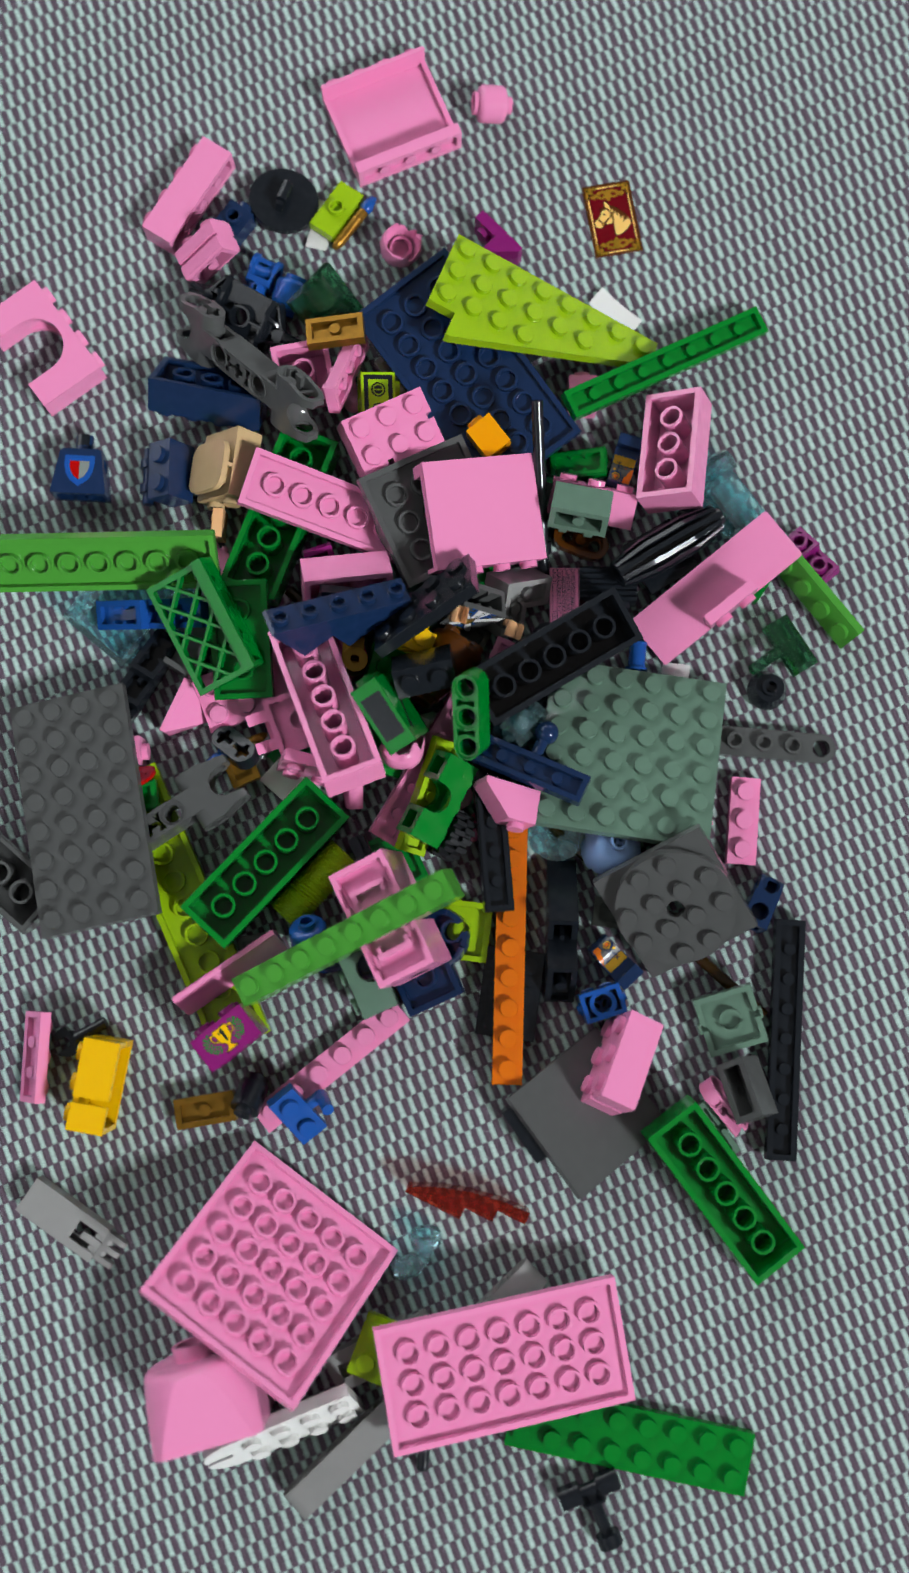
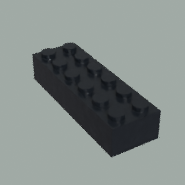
(557, 654)

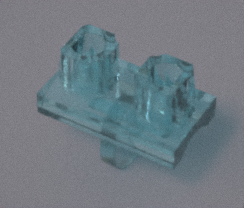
(522, 725)

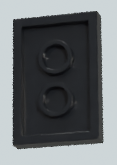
(532, 986)

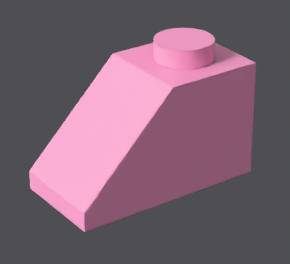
(509, 802)

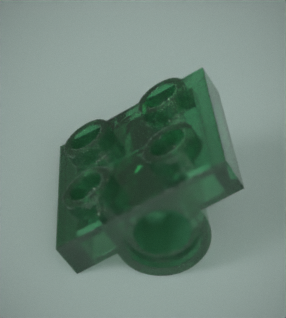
(323, 296)

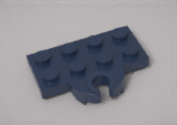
(443, 981)

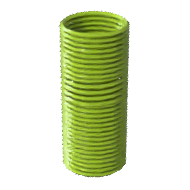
(315, 876)

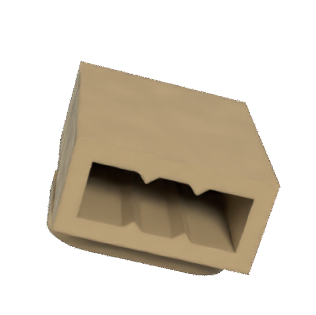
(222, 466)

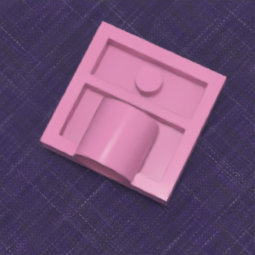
(299, 764)

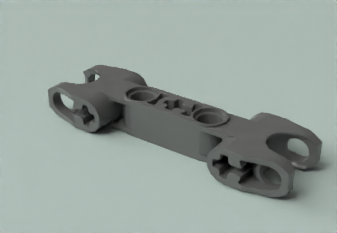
(281, 388)
(197, 802)

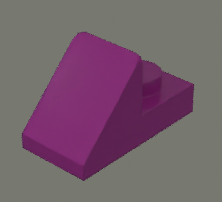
(497, 239)

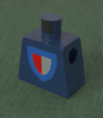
(81, 473)

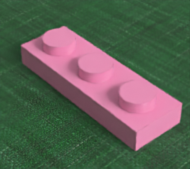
(742, 821)
(36, 1057)

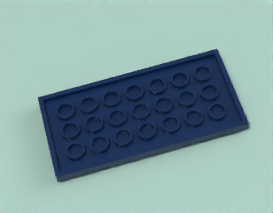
(457, 377)

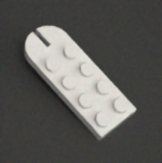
(287, 1427)

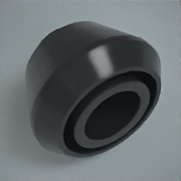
(766, 690)

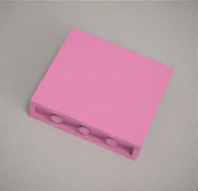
(390, 116)
(483, 511)

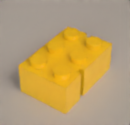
(98, 1084)

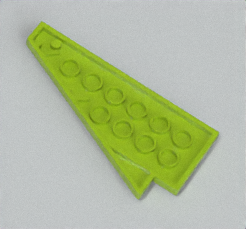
(515, 311)

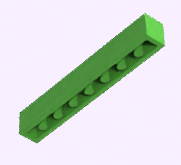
(348, 937)

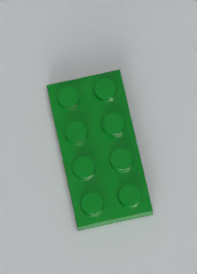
(251, 600)

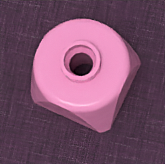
(200, 1402)

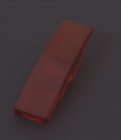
(456, 1198)

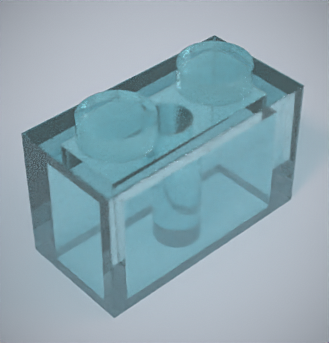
(733, 500)

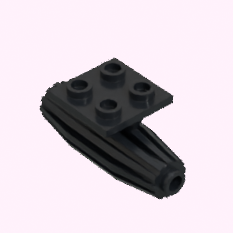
(667, 550)

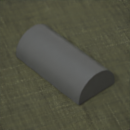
(17, 888)

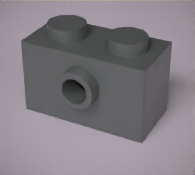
(746, 1089)

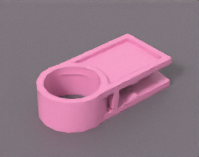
(715, 1096)

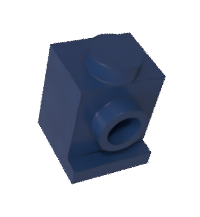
(243, 224)

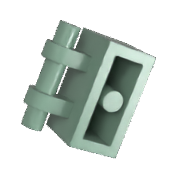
(580, 509)

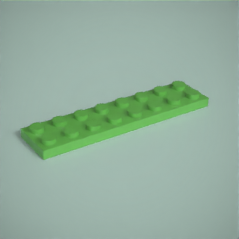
(100, 559)

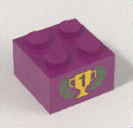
(229, 1036)

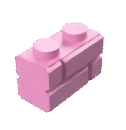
(207, 250)

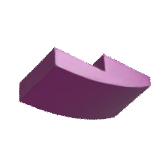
(815, 557)

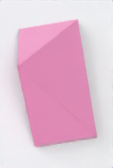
(184, 711)

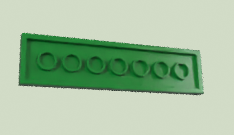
(647, 1444)

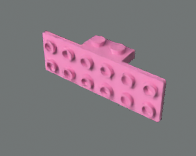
(716, 588)

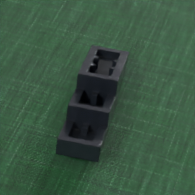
(147, 670)

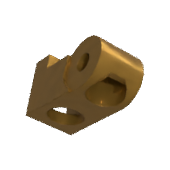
(355, 657)

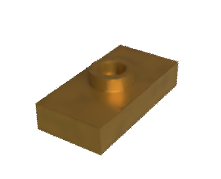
(335, 331)
(204, 1110)

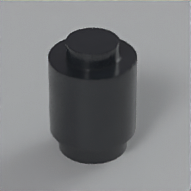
(250, 1095)

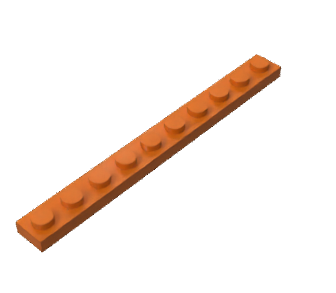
(510, 973)

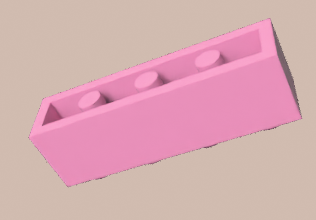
(188, 195)

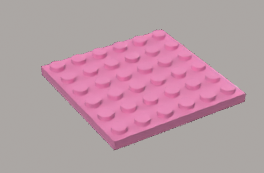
(270, 1274)

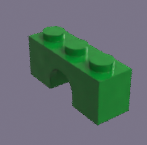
(452, 780)

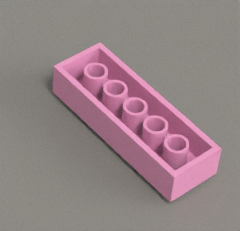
(330, 716)

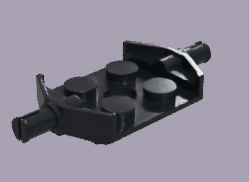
(265, 317)

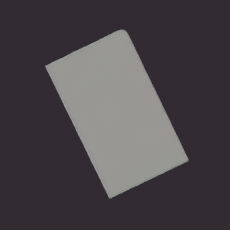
(522, 590)

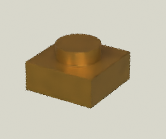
(242, 777)

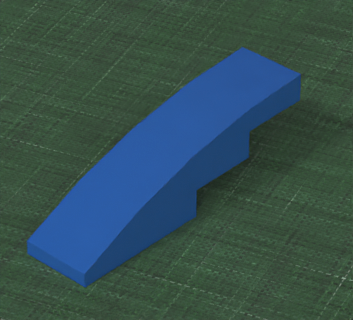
(141, 614)

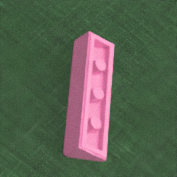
(220, 978)

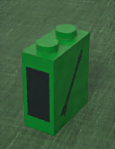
(390, 717)

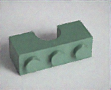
(368, 997)

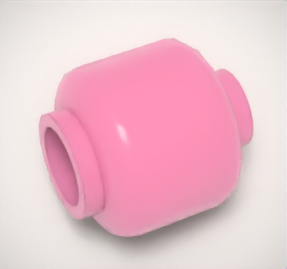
(491, 104)

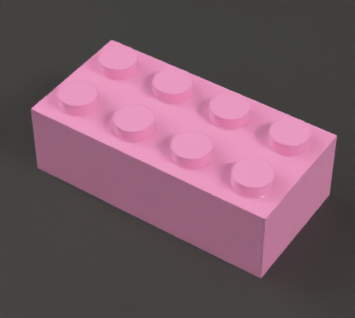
(674, 450)

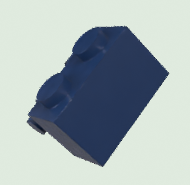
(167, 473)

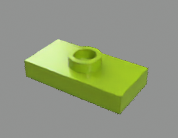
(336, 211)

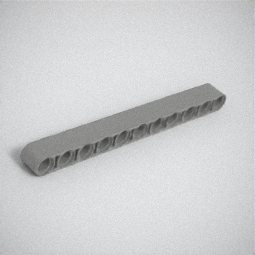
(371, 1428)

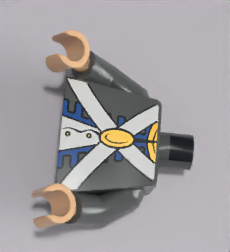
(481, 611)

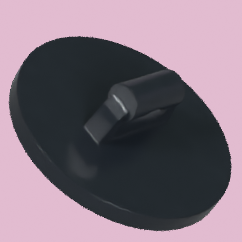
(283, 201)

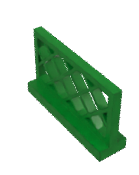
(228, 618)

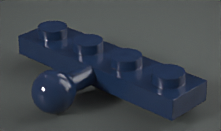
(533, 768)

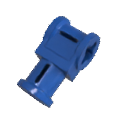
(263, 274)

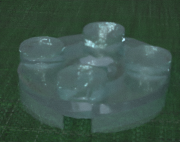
(555, 849)

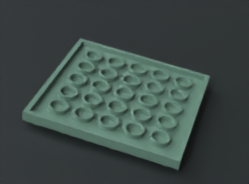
(647, 749)

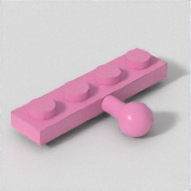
(341, 384)

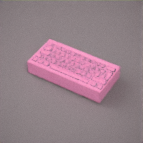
(563, 592)

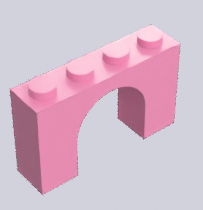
(75, 371)

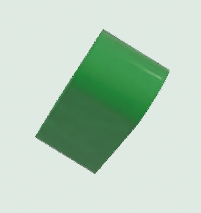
(463, 725)

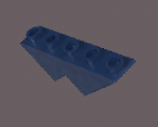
(342, 615)

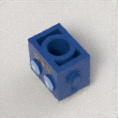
(613, 1006)

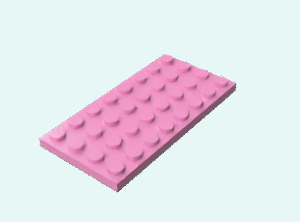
(503, 1364)

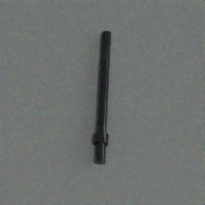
(540, 474)

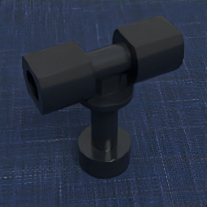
(592, 1496)

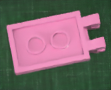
(281, 723)

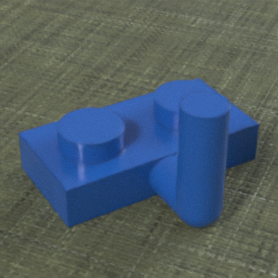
(299, 1113)

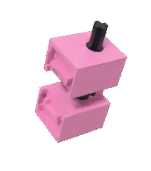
(405, 951)

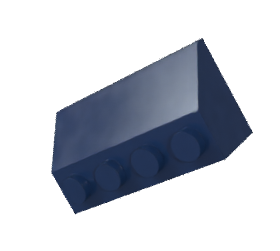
(202, 394)

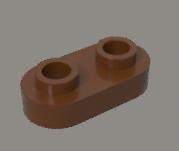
(579, 545)

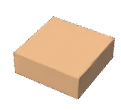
(219, 524)

